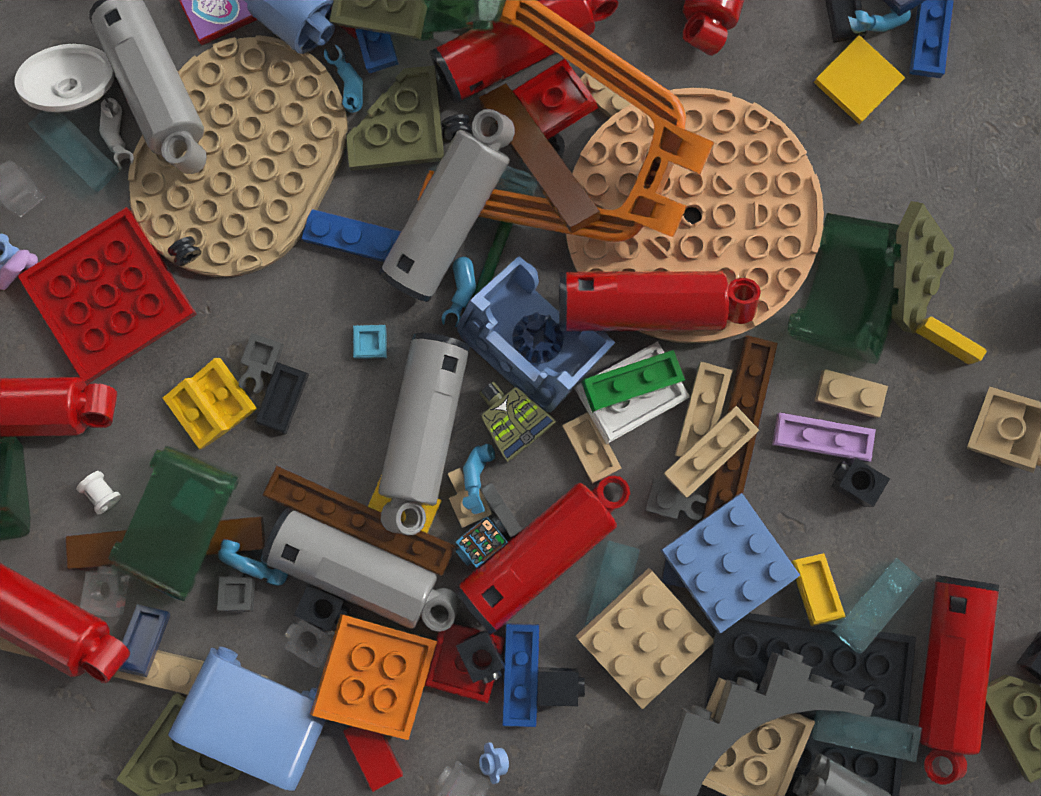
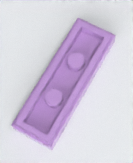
(823, 437)

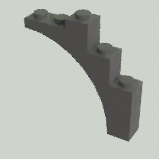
(784, 690)

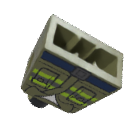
(513, 420)

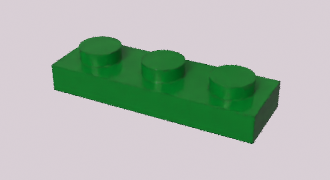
(632, 381)

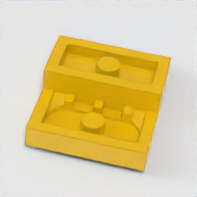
(209, 403)

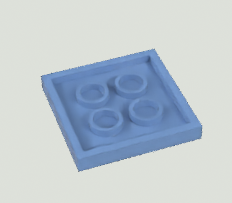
(730, 563)

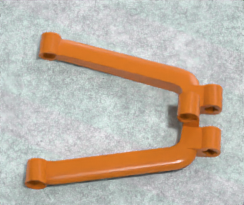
(669, 143)

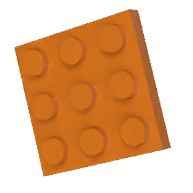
(373, 677)

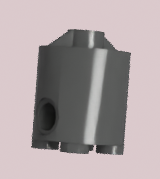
(832, 779)

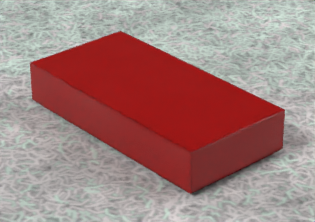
(373, 756)

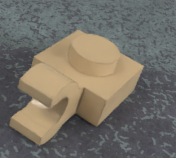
(465, 515)

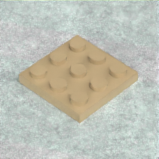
(645, 638)
(761, 759)

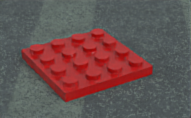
(107, 295)

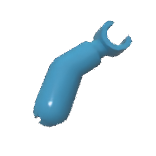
(877, 23)
(353, 83)
(465, 284)
(471, 470)
(254, 568)

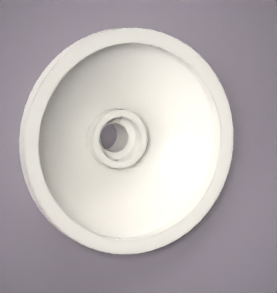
(64, 78)

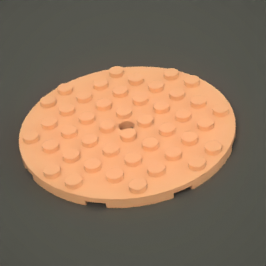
(753, 196)

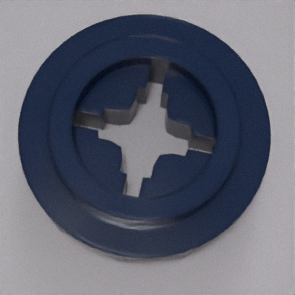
(523, 339)

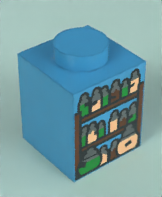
(480, 543)

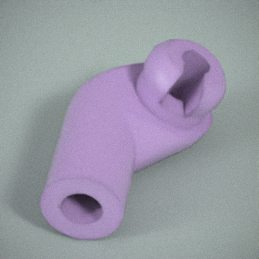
(14, 266)

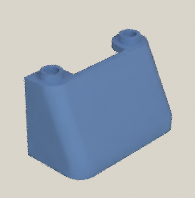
(489, 328)
(248, 721)

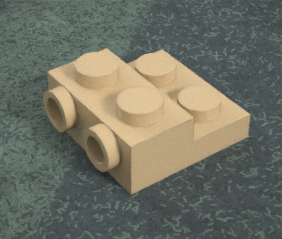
(1009, 430)

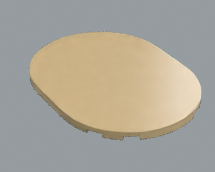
(270, 151)

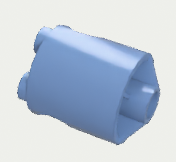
(296, 22)

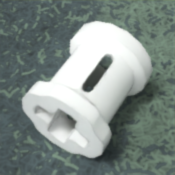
(98, 492)

